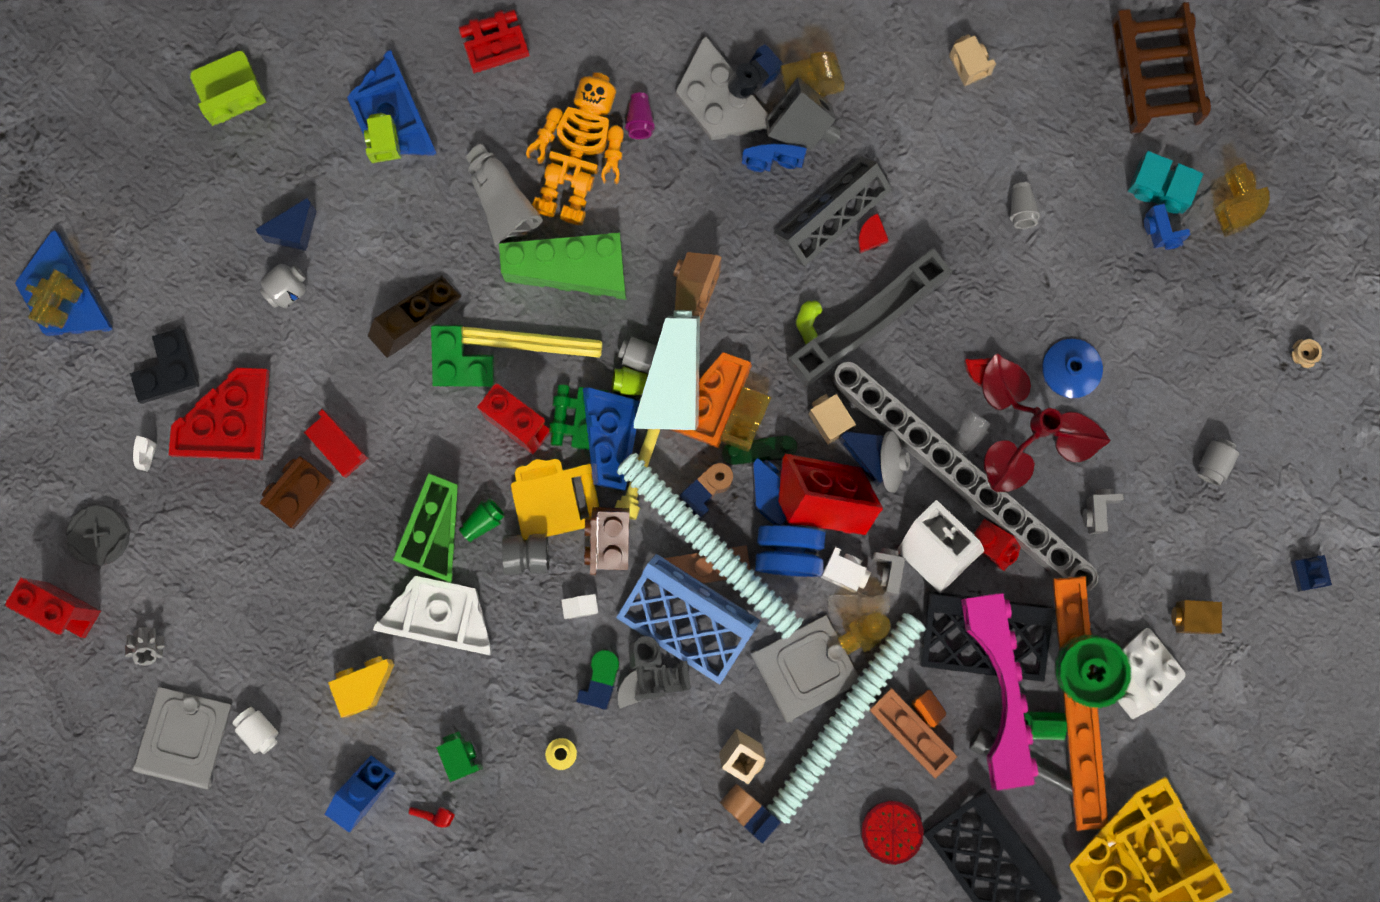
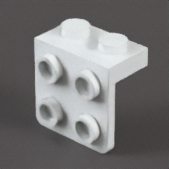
(1152, 674)

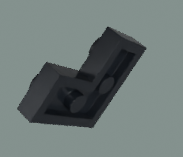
(173, 373)

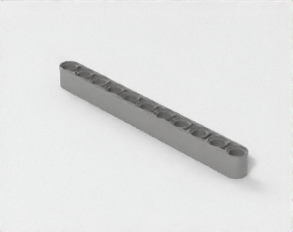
(947, 473)

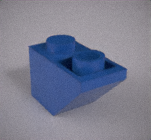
(767, 491)
(359, 793)

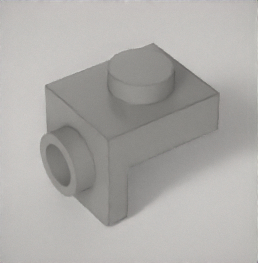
(1096, 513)

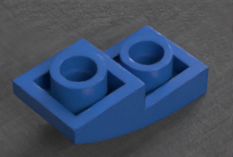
(762, 156)

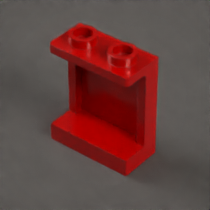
(514, 418)
(52, 607)

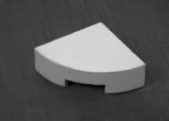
(143, 453)

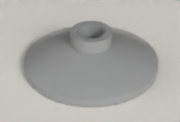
(893, 461)

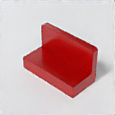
(335, 444)

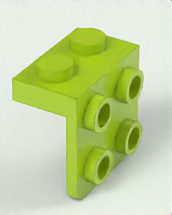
(227, 88)

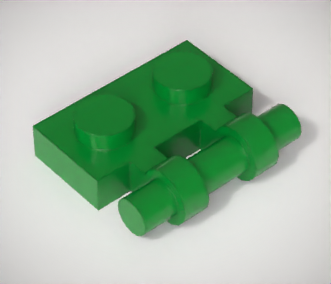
(559, 428)

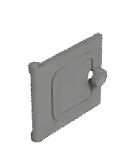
(800, 671)
(182, 744)

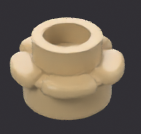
(1313, 349)

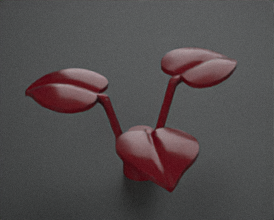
(1007, 465)

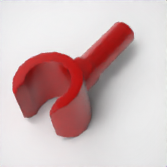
(441, 819)

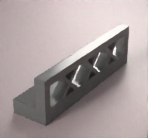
(833, 199)

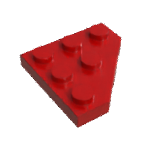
(226, 420)

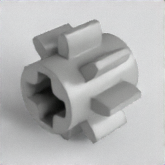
(144, 646)

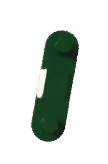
(763, 449)

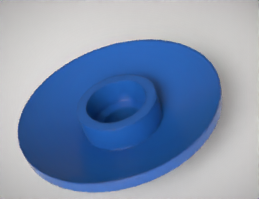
(1062, 378)

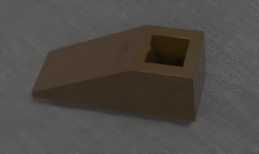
(412, 316)

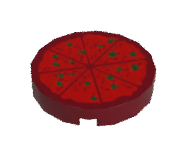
(892, 832)

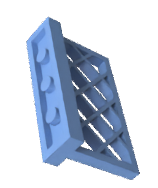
(694, 595)

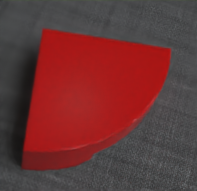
(872, 234)
(976, 369)

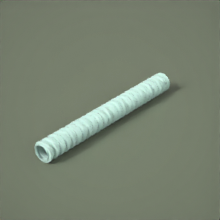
(709, 545)
(846, 717)

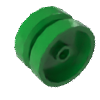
(1111, 673)

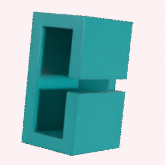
(1159, 184)

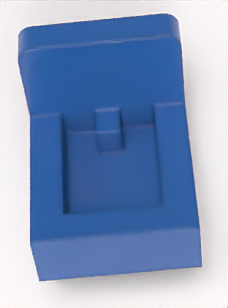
(1159, 227)

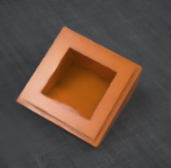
(929, 708)

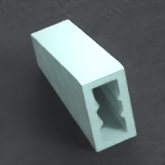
(672, 384)

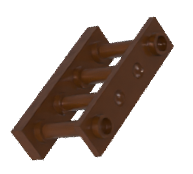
(1136, 85)

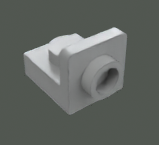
(891, 576)

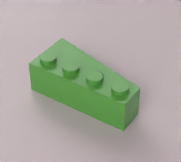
(568, 263)

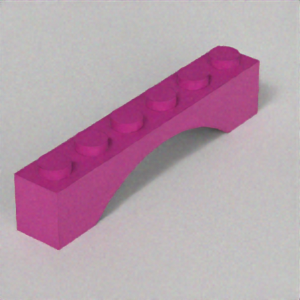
(1010, 755)

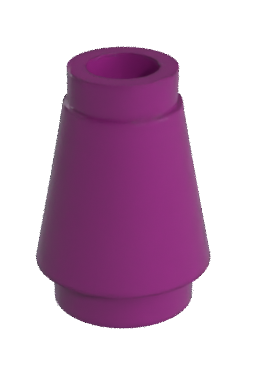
(639, 117)

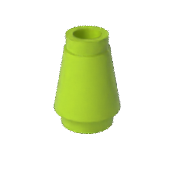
(628, 381)

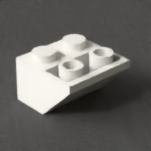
(939, 546)

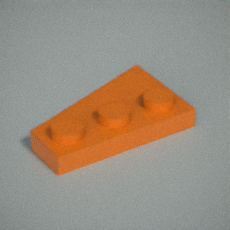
(717, 397)

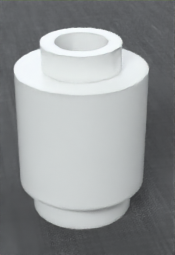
(255, 731)

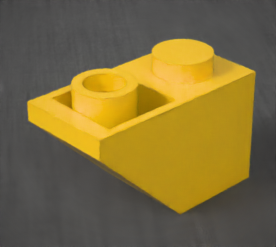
(362, 688)

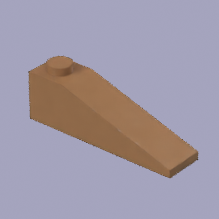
(696, 282)

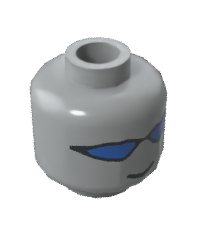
(283, 285)

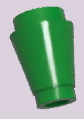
(482, 519)

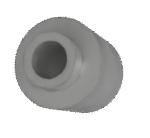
(637, 354)
(1218, 461)

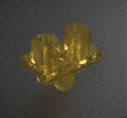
(48, 297)
(865, 632)

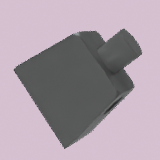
(802, 118)

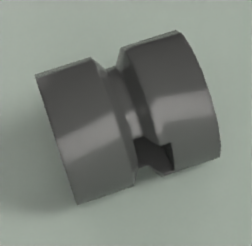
(525, 554)

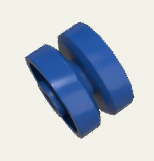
(790, 548)

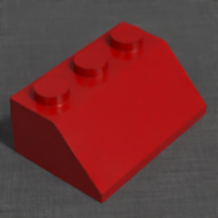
(827, 495)

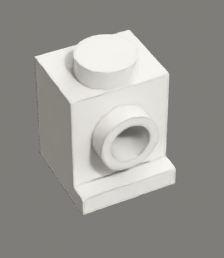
(845, 571)

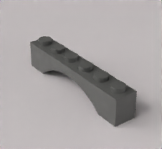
(870, 319)

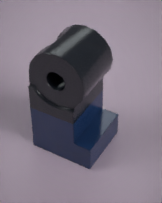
(756, 74)

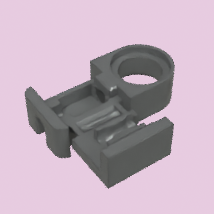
(656, 678)

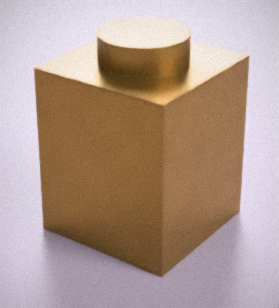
(1197, 617)

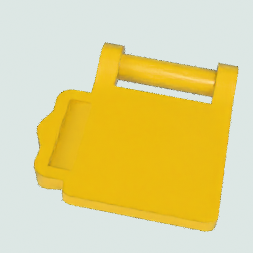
(547, 497)

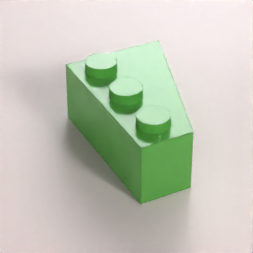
(431, 530)

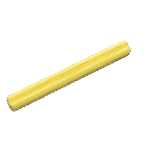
(532, 342)

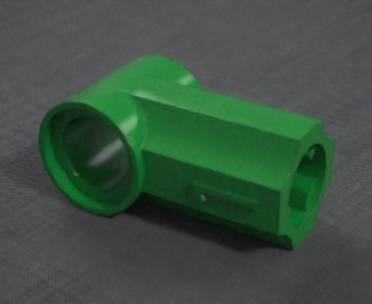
(1046, 725)

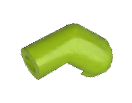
(806, 318)

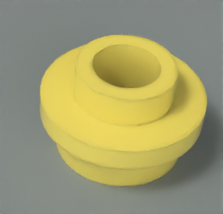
(571, 753)

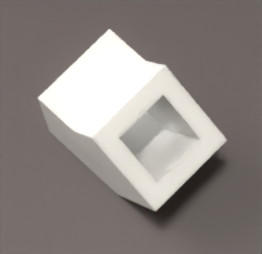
(579, 606)

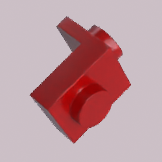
(997, 544)

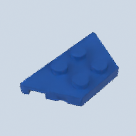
(388, 94)
(83, 314)

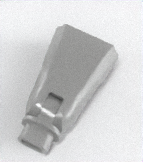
(505, 206)

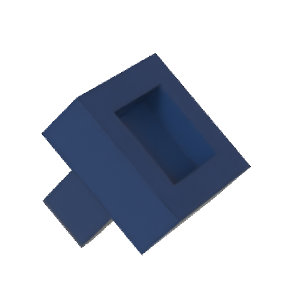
(1311, 573)

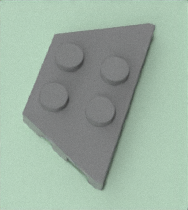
(709, 101)

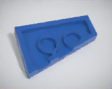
(609, 434)

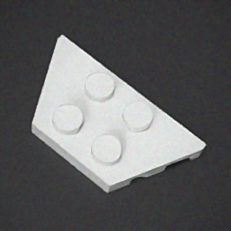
(438, 615)

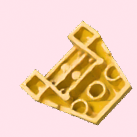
(1149, 854)

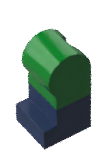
(605, 670)

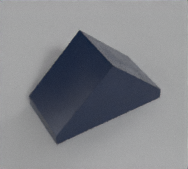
(290, 227)
(866, 452)

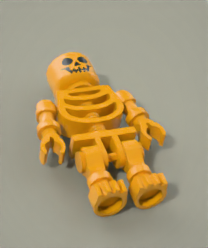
(593, 100)

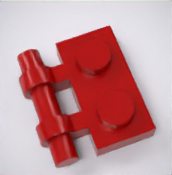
(495, 48)

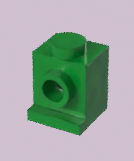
(458, 756)

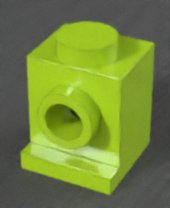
(381, 138)

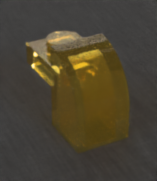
(819, 72)
(1246, 206)
(745, 419)

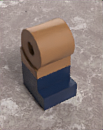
(712, 481)
(750, 813)

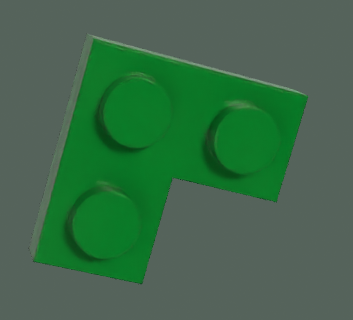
(450, 364)

